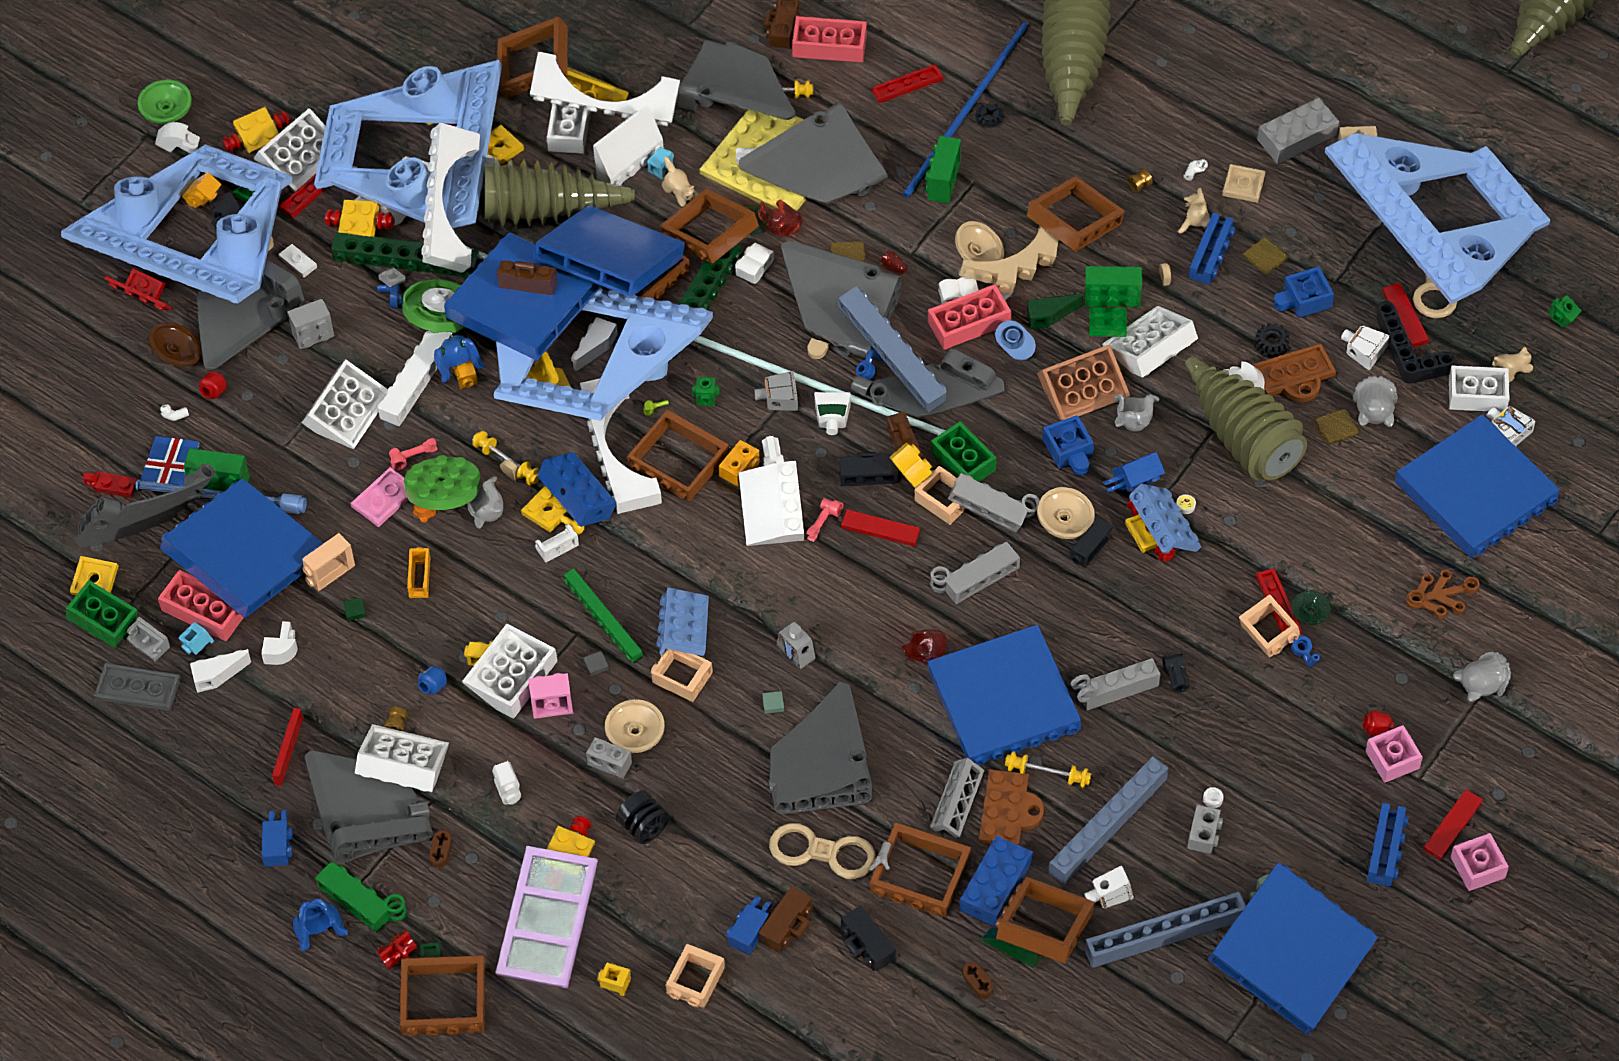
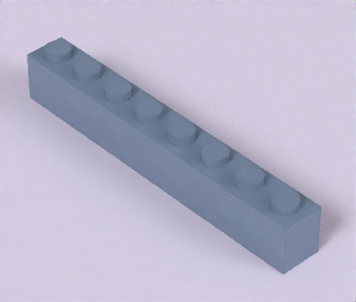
(892, 349)
(1108, 821)
(1164, 930)

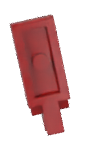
(110, 483)

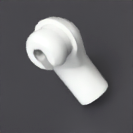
(1195, 167)
(173, 415)

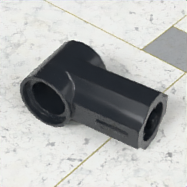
(1175, 668)

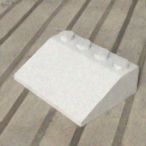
(627, 148)
(295, 149)
(1152, 340)
(346, 406)
(771, 504)
(505, 667)
(401, 758)

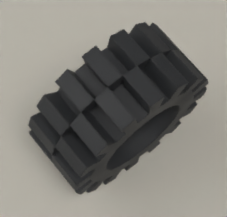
(1275, 332)

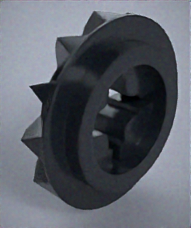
(987, 120)

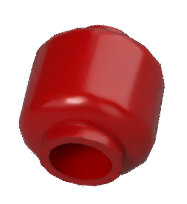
(212, 385)
(1377, 723)

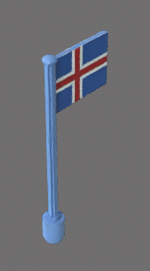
(166, 473)

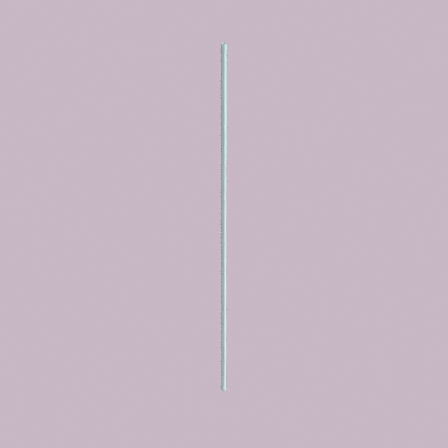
(799, 378)

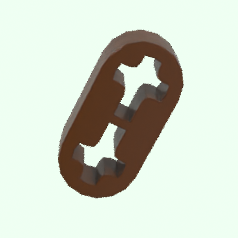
(436, 848)
(974, 982)

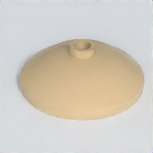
(978, 242)
(1069, 505)
(634, 717)

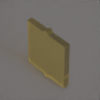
(852, 250)
(1265, 256)
(1337, 426)

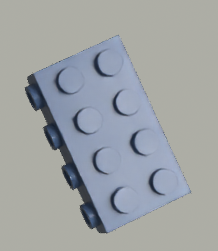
(1164, 518)
(683, 622)

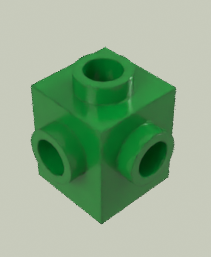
(1563, 310)
(705, 391)

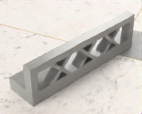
(953, 791)

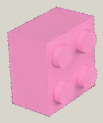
(550, 695)
(1393, 753)
(1479, 862)

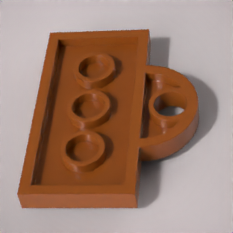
(1297, 372)
(1008, 807)

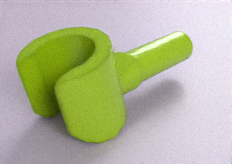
(649, 406)

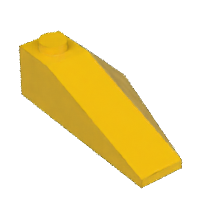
(595, 88)

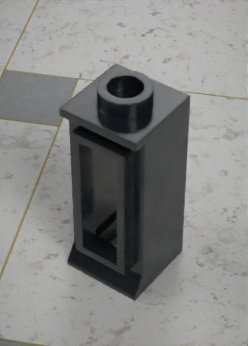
(1091, 543)

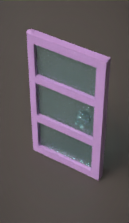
(546, 917)

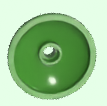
(164, 101)

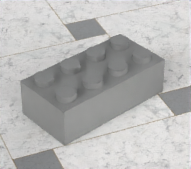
(1298, 130)

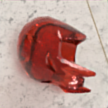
(784, 221)
(925, 645)

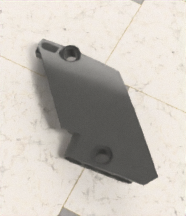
(961, 385)
(111, 520)

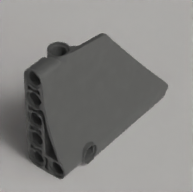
(734, 78)
(818, 159)
(822, 278)
(233, 326)
(821, 759)
(363, 812)

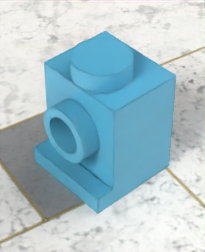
(656, 162)
(195, 639)

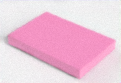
(381, 497)

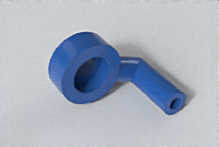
(395, 298)
(866, 367)
(1307, 646)

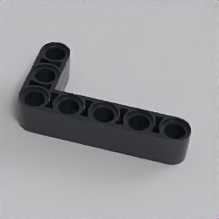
(1411, 368)

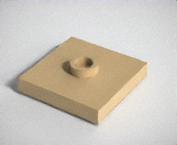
(1243, 183)

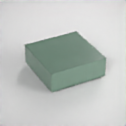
(773, 702)

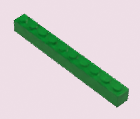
(603, 616)

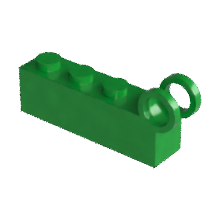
(357, 898)

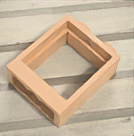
(948, 514)
(328, 562)
(1260, 611)
(696, 684)
(704, 960)

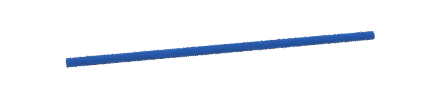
(915, 181)

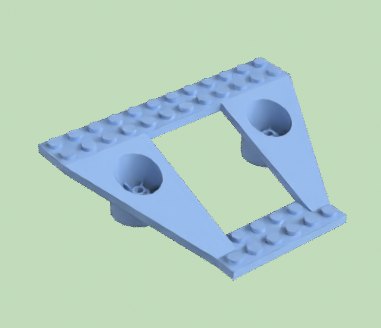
(426, 97)
(237, 257)
(1451, 259)
(649, 339)

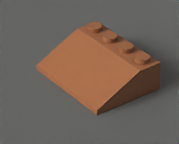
(1083, 383)

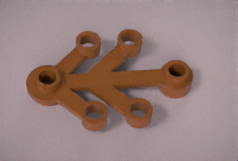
(1440, 594)

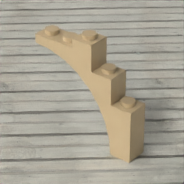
(1021, 265)

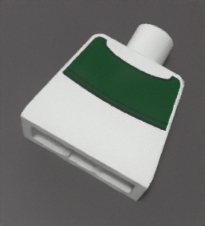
(832, 410)

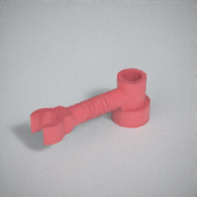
(398, 458)
(829, 507)

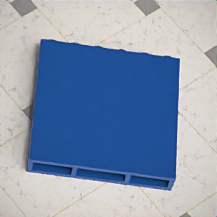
(609, 250)
(515, 317)
(1477, 486)
(241, 547)
(1004, 695)
(1293, 948)

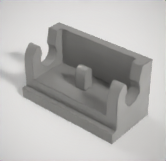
(147, 639)

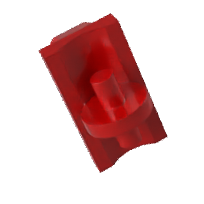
(396, 949)

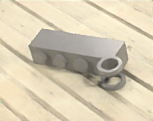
(992, 503)
(977, 574)
(1117, 684)

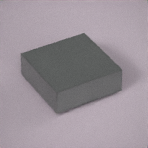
(595, 663)

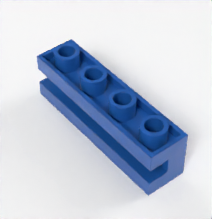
(1211, 249)
(1386, 845)

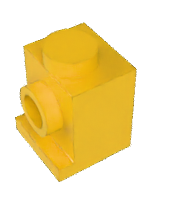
(475, 651)
(611, 973)

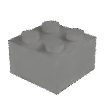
(311, 323)

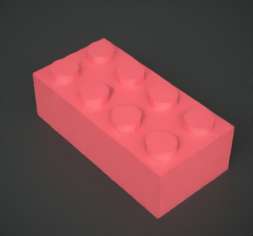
(829, 39)
(968, 316)
(194, 602)

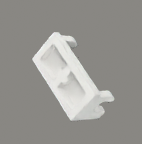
(558, 544)

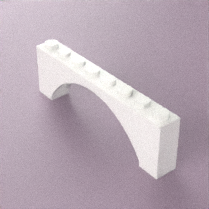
(552, 85)
(440, 242)
(627, 487)

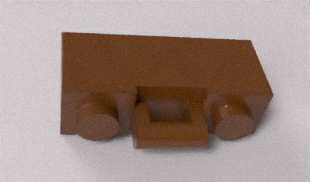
(782, 29)
(527, 277)
(901, 432)
(784, 918)

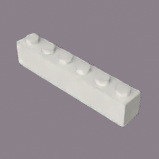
(412, 379)

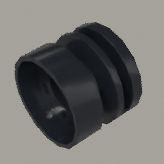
(642, 817)

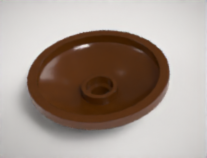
(175, 344)

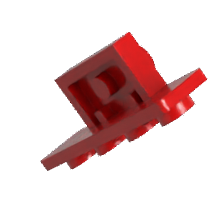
(143, 285)

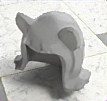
(1375, 400)
(1134, 412)
(487, 504)
(1485, 676)

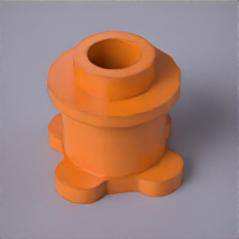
(423, 514)

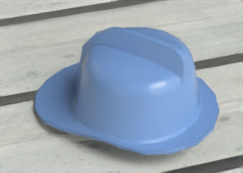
(1015, 340)

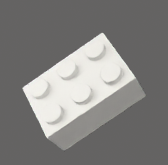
(567, 129)
(1478, 388)

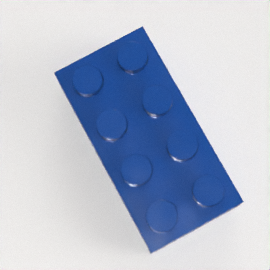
(576, 489)
(995, 880)

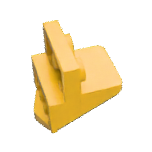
(545, 372)

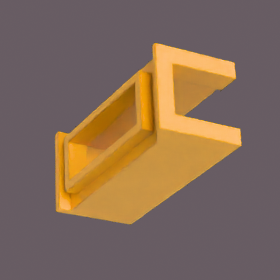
(465, 375)
(418, 556)

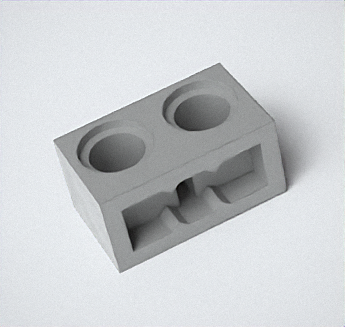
(609, 757)
(1204, 829)

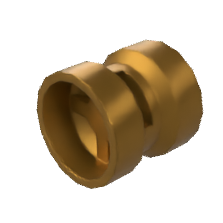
(1140, 180)
(396, 718)

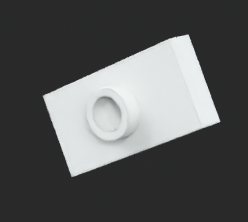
(297, 261)

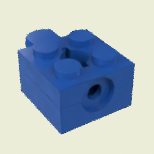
(1298, 290)
(1069, 444)
(1134, 473)

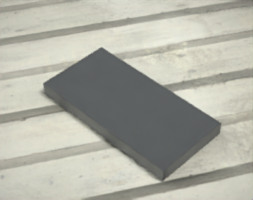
(137, 687)

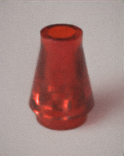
(894, 262)

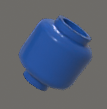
(432, 680)

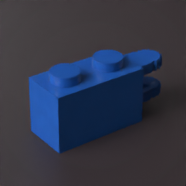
(276, 840)
(749, 921)

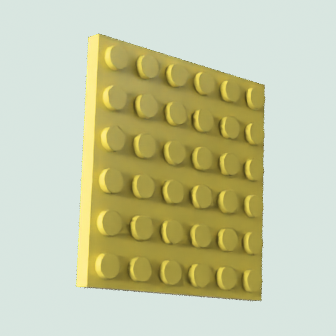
(750, 132)

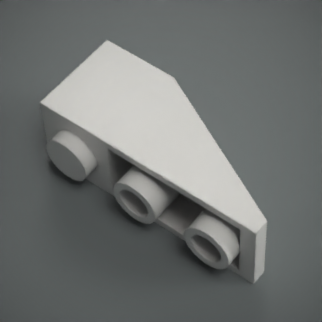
(596, 342)
(215, 671)

